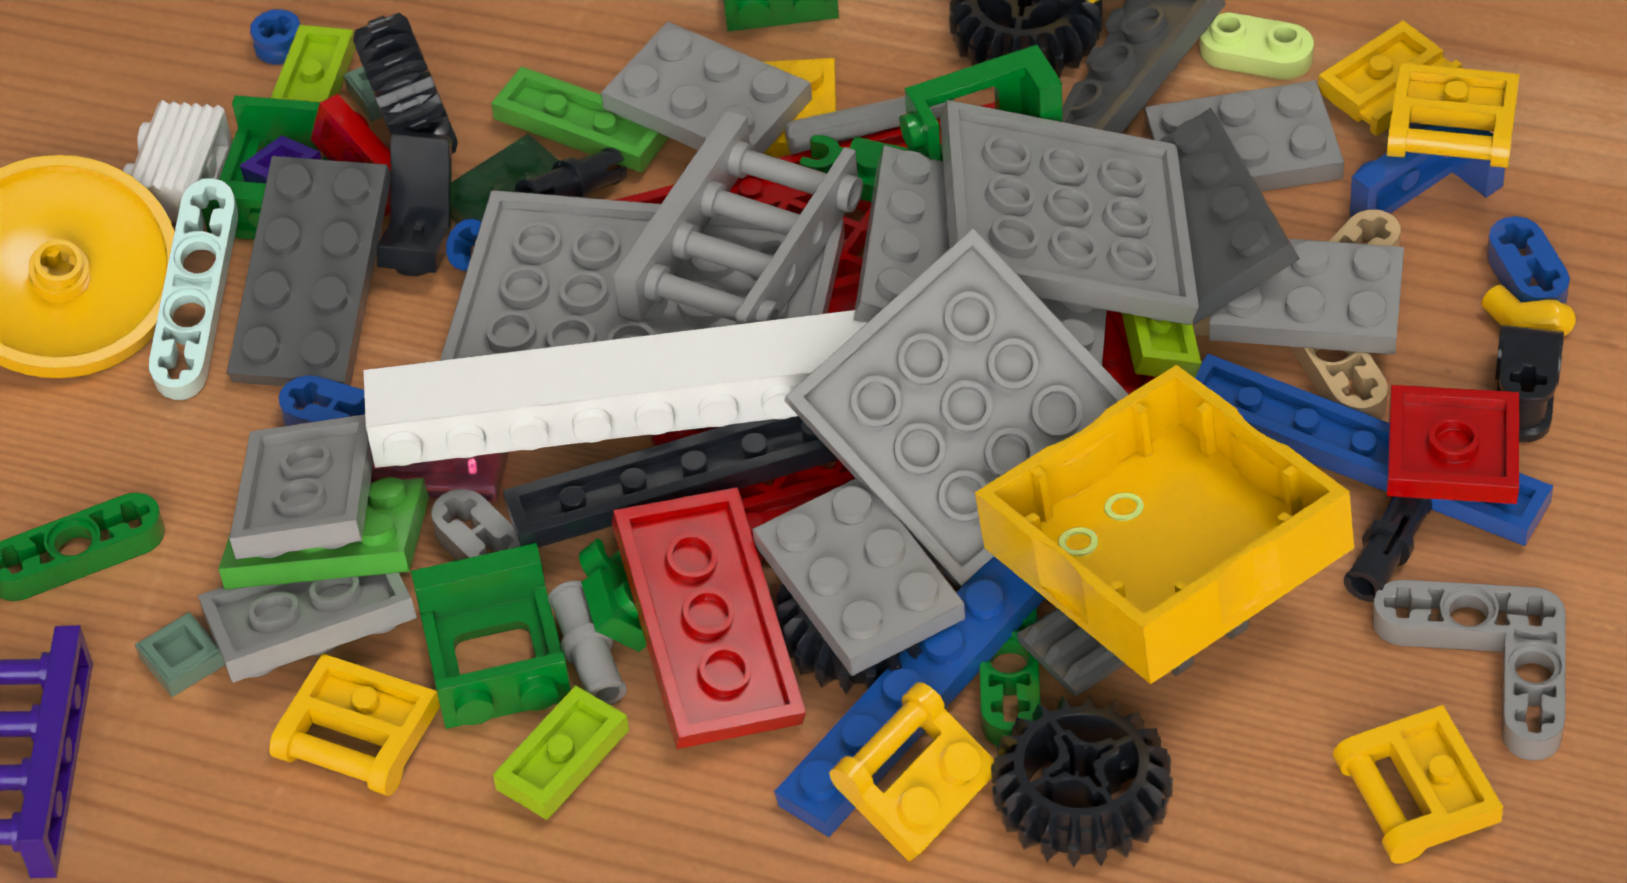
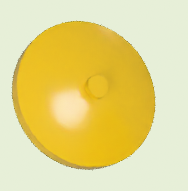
(77, 265)

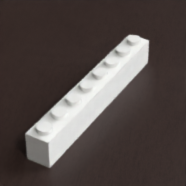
(595, 389)

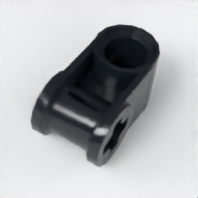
(1530, 365)

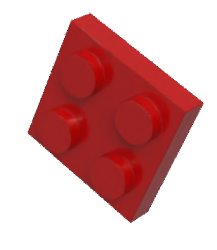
(1453, 444)

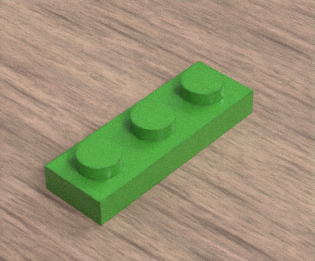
(573, 118)

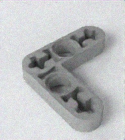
(1516, 639)

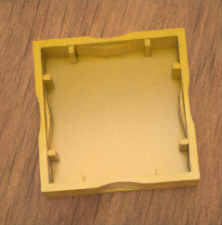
(1219, 532)

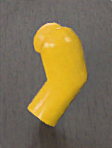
(1535, 314)

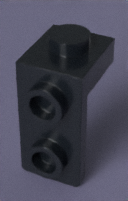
(419, 204)

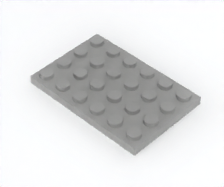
(549, 280)

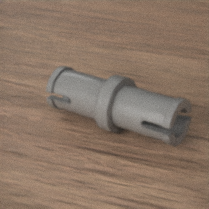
(584, 645)

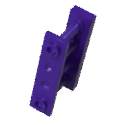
(56, 735)

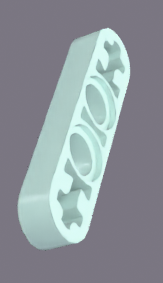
(197, 288)

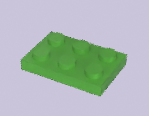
(387, 544)

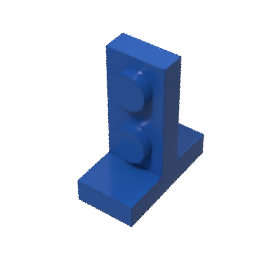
(1396, 180)

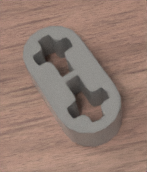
(489, 525)

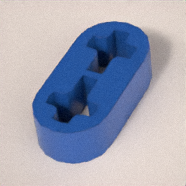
(1538, 263)
(334, 400)

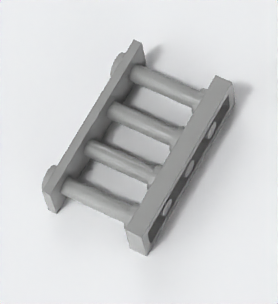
(704, 194)

